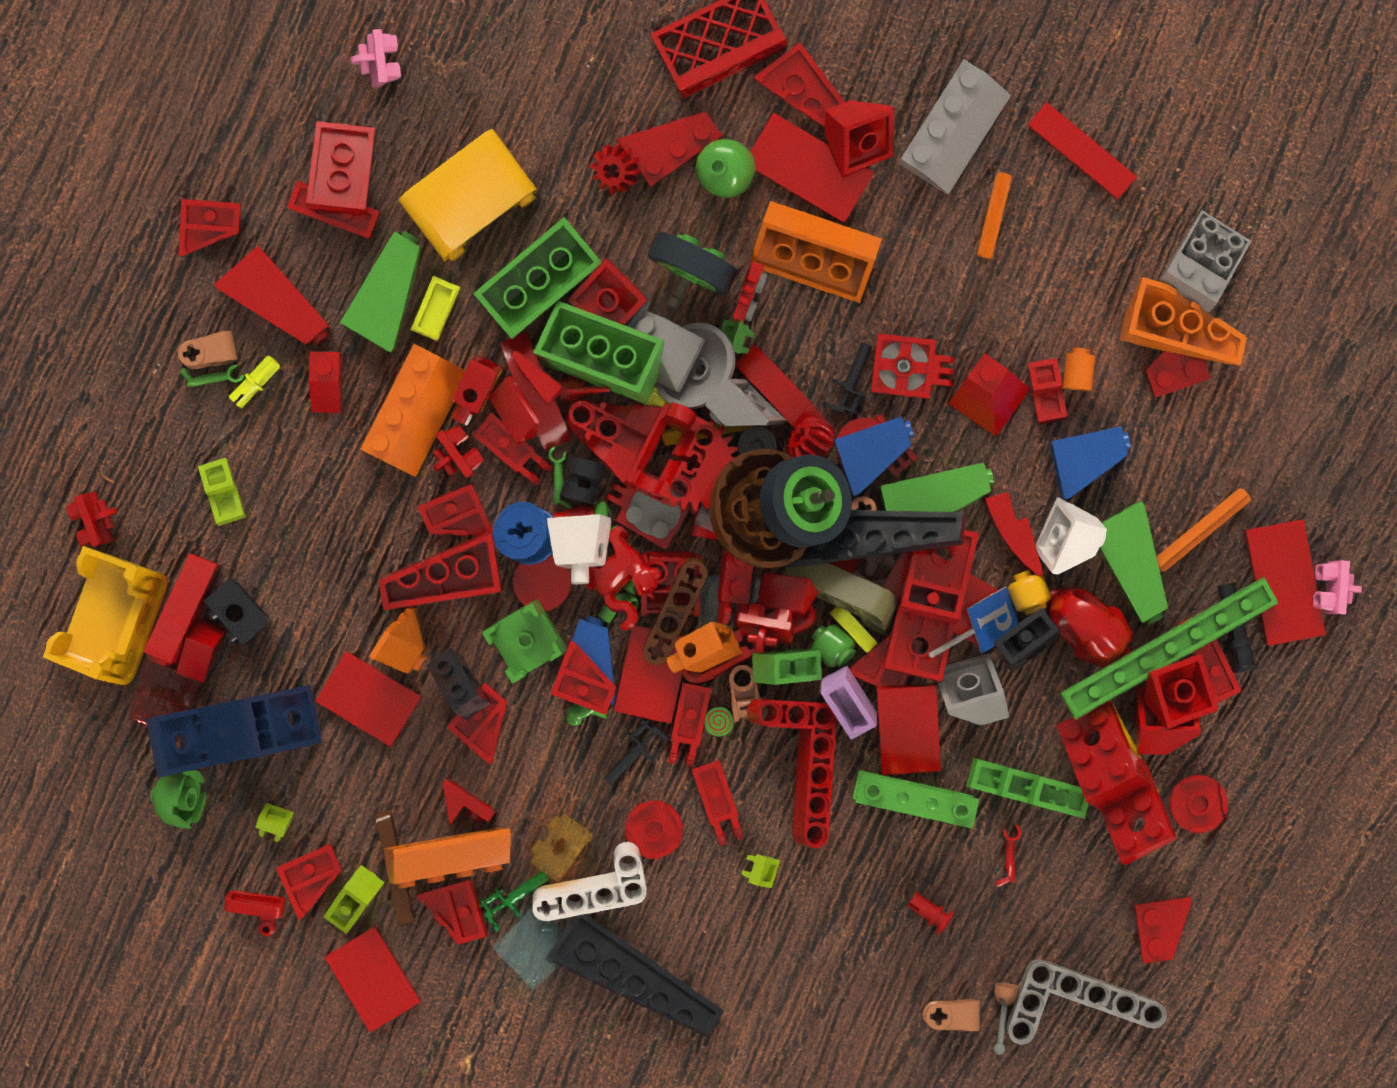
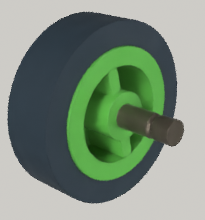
(692, 265)
(805, 501)

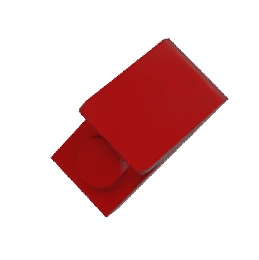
(457, 797)

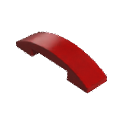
(776, 387)
(552, 428)

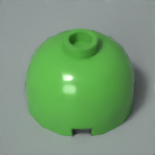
(725, 168)
(179, 799)

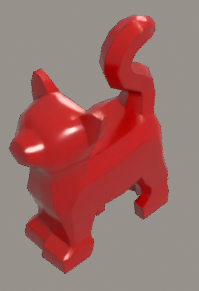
(618, 571)

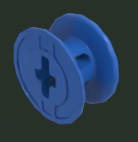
(516, 521)

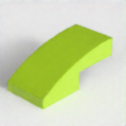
(222, 491)

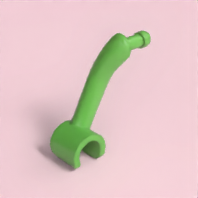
(212, 377)
(558, 479)

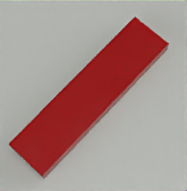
(1081, 151)

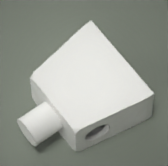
(579, 543)

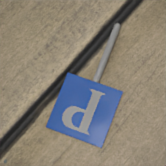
(989, 621)

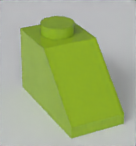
(353, 899)

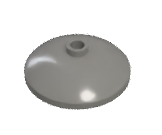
(718, 359)

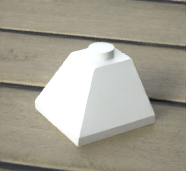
(1069, 537)

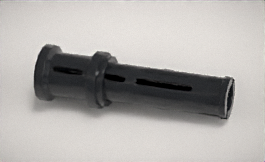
(1239, 642)

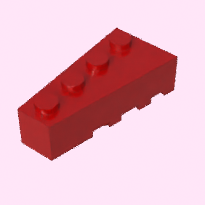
(448, 575)

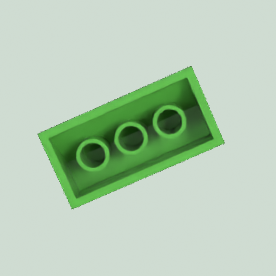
(537, 278)
(600, 352)

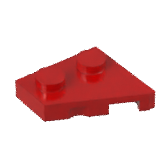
(207, 223)
(482, 729)
(309, 877)
(457, 910)
(1160, 927)

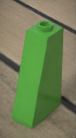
(385, 294)
(939, 491)
(1133, 562)

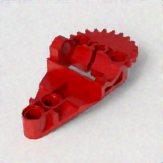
(634, 439)

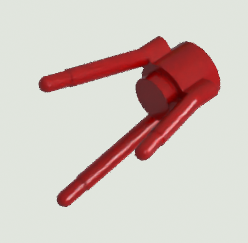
(575, 390)

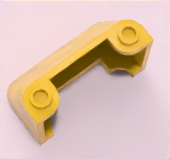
(467, 194)
(109, 619)

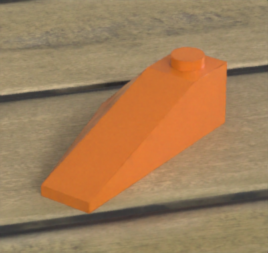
(1171, 323)
(402, 643)

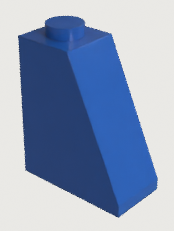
(872, 450)
(1086, 457)
(595, 642)

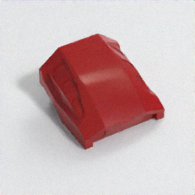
(669, 564)

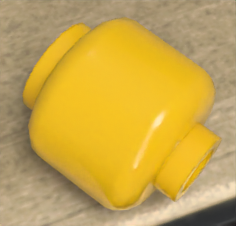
(1029, 592)

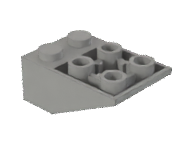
(1205, 261)

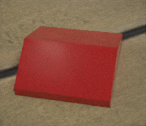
(609, 295)

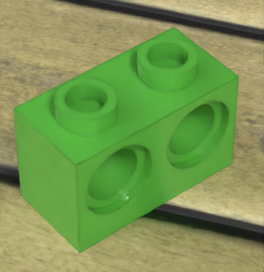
(787, 666)

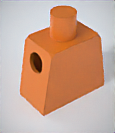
(704, 648)

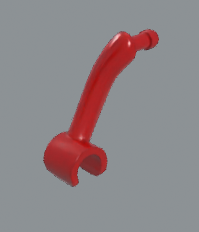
(1009, 857)

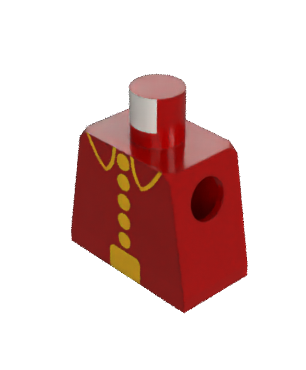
(482, 377)

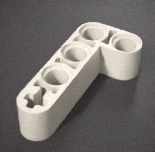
(588, 887)

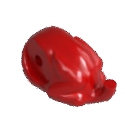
(1090, 627)

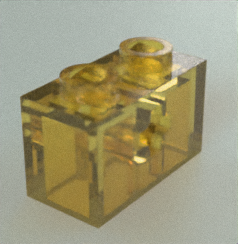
(558, 863)

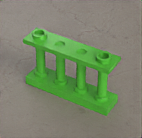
(915, 799)

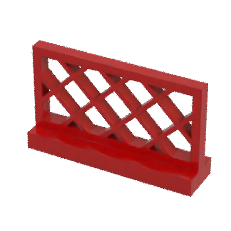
(723, 65)

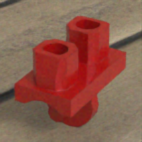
(466, 463)
(95, 519)
(765, 630)

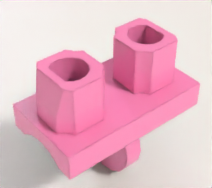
(375, 58)
(1338, 587)

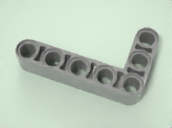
(1079, 994)

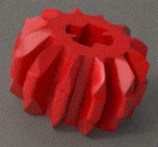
(605, 172)
(810, 438)

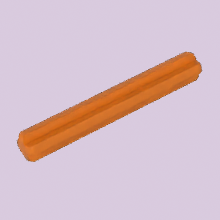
(1202, 529)

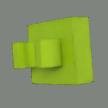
(274, 820)
(763, 870)

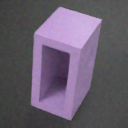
(848, 702)

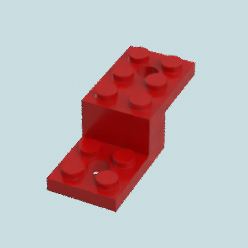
(930, 609)
(1116, 783)

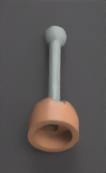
(1005, 995)

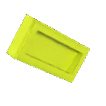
(435, 308)

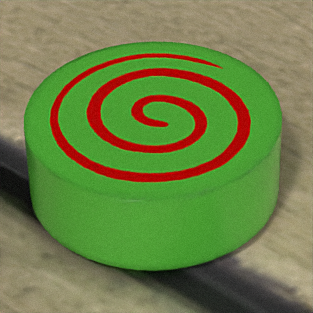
(719, 721)

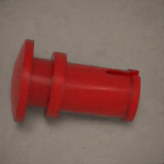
(930, 912)

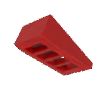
(543, 384)

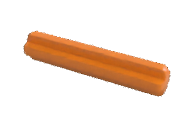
(994, 215)

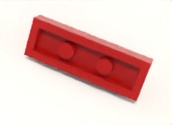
(355, 223)
(1218, 669)

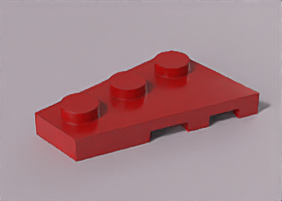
(800, 84)
(670, 145)

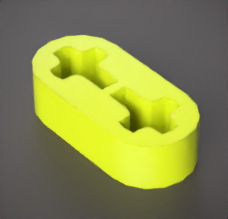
(854, 629)

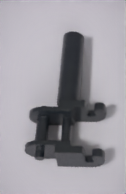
(851, 381)
(635, 752)

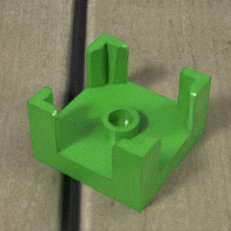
(525, 640)

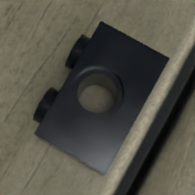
(253, 619)
(1026, 640)
(458, 684)

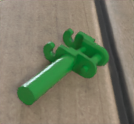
(513, 897)

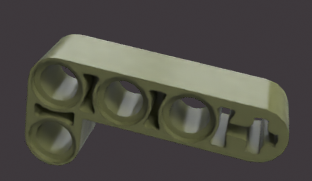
(859, 596)

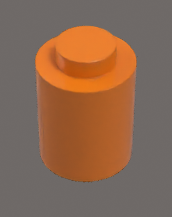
(1079, 370)

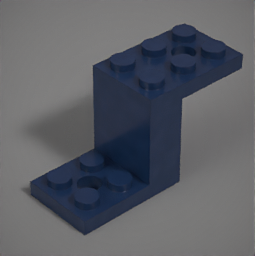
(233, 730)

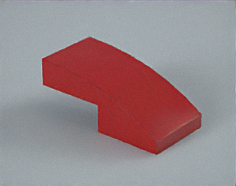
(1047, 391)

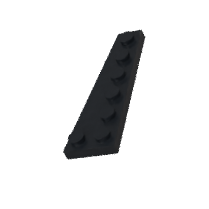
(886, 533)
(615, 965)

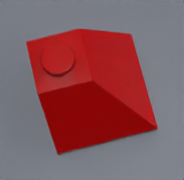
(860, 134)
(989, 395)
(1152, 736)

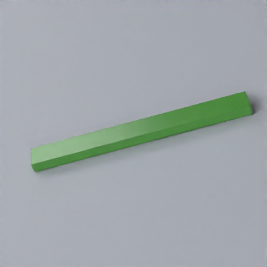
(1169, 648)

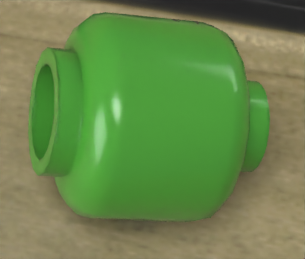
(834, 644)

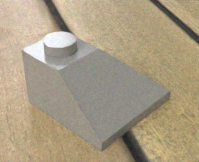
(679, 350)
(742, 404)
(974, 691)

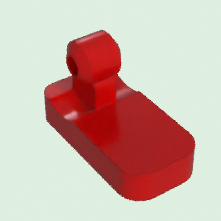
(256, 904)

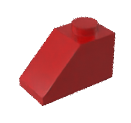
(326, 381)

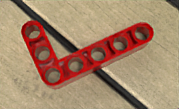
(806, 761)

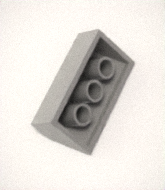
(955, 127)

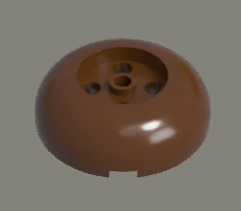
(732, 510)

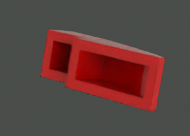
(1014, 533)

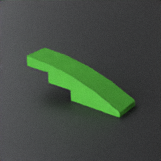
(1027, 788)

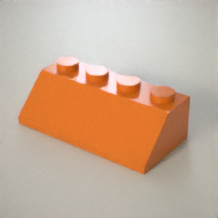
(815, 251)
(414, 411)
(448, 855)

